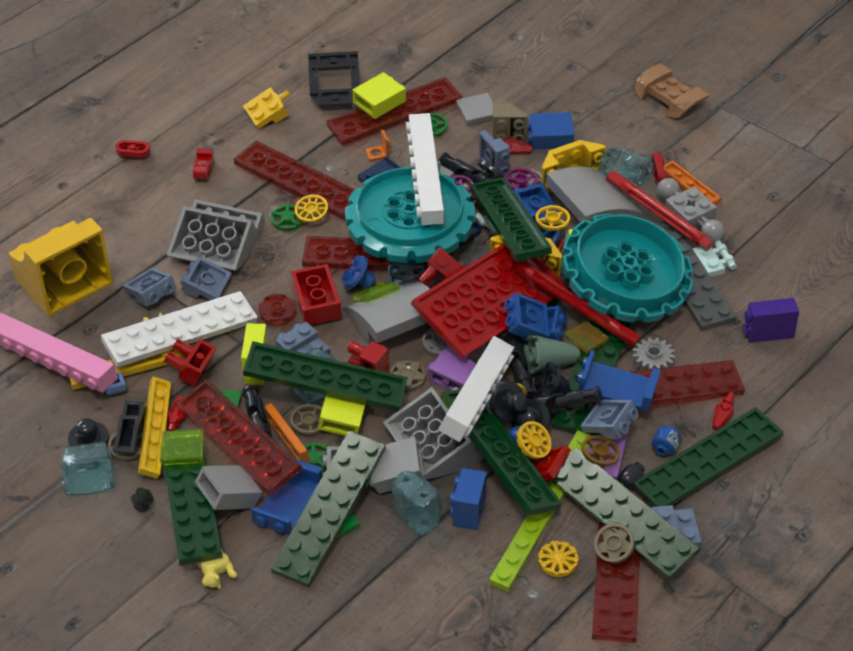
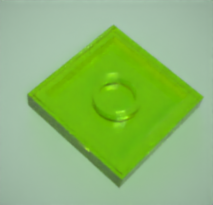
(375, 291)
(182, 447)

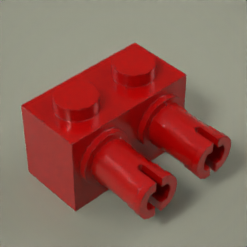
(441, 264)
(372, 356)
(195, 364)

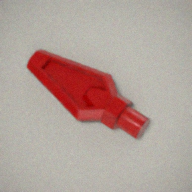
(517, 146)
(723, 411)
(175, 415)

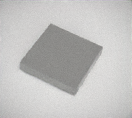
(475, 108)

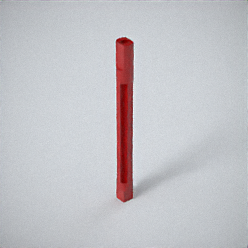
(659, 210)
(575, 302)

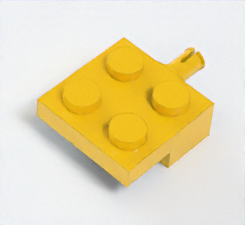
(267, 107)

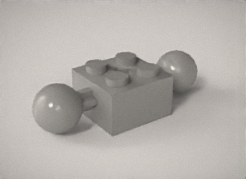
(691, 207)

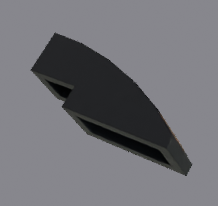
(130, 427)

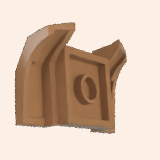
(667, 89)

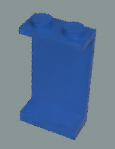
(617, 383)
(286, 505)

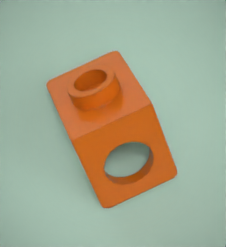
(383, 148)

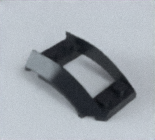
(333, 61)

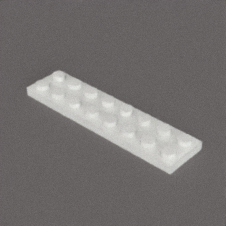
(188, 325)

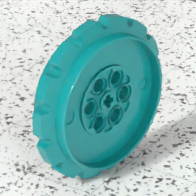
(387, 223)
(627, 267)

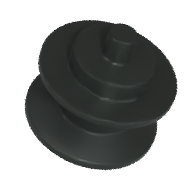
(142, 499)

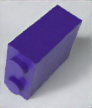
(771, 320)

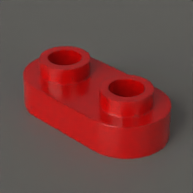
(132, 149)
(658, 170)

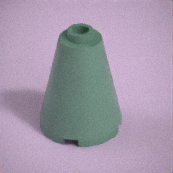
(544, 350)

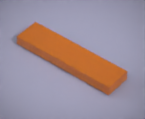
(688, 181)
(286, 433)

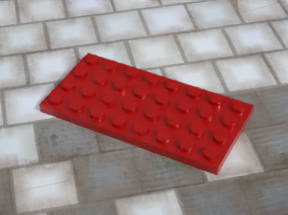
(470, 303)

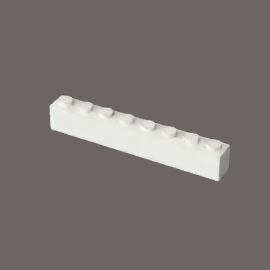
(425, 169)
(477, 390)

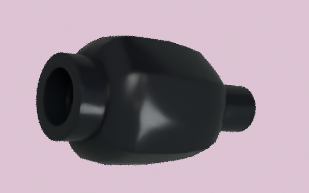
(631, 474)

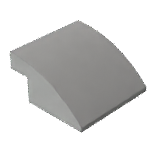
(589, 193)
(216, 234)
(387, 314)
(439, 451)

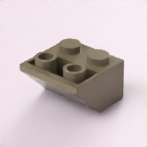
(509, 122)

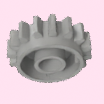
(653, 354)

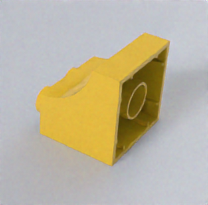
(63, 265)

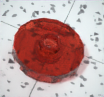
(277, 309)

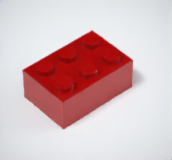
(316, 294)

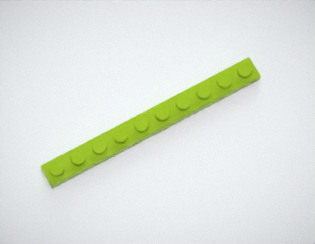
(528, 535)

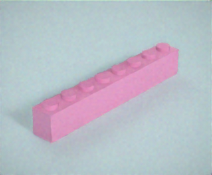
(56, 354)

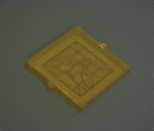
(586, 337)

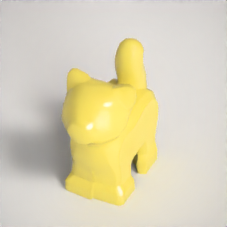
(212, 569)

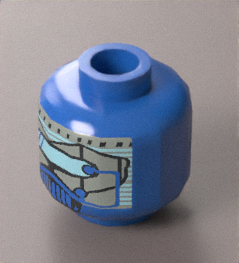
(666, 440)

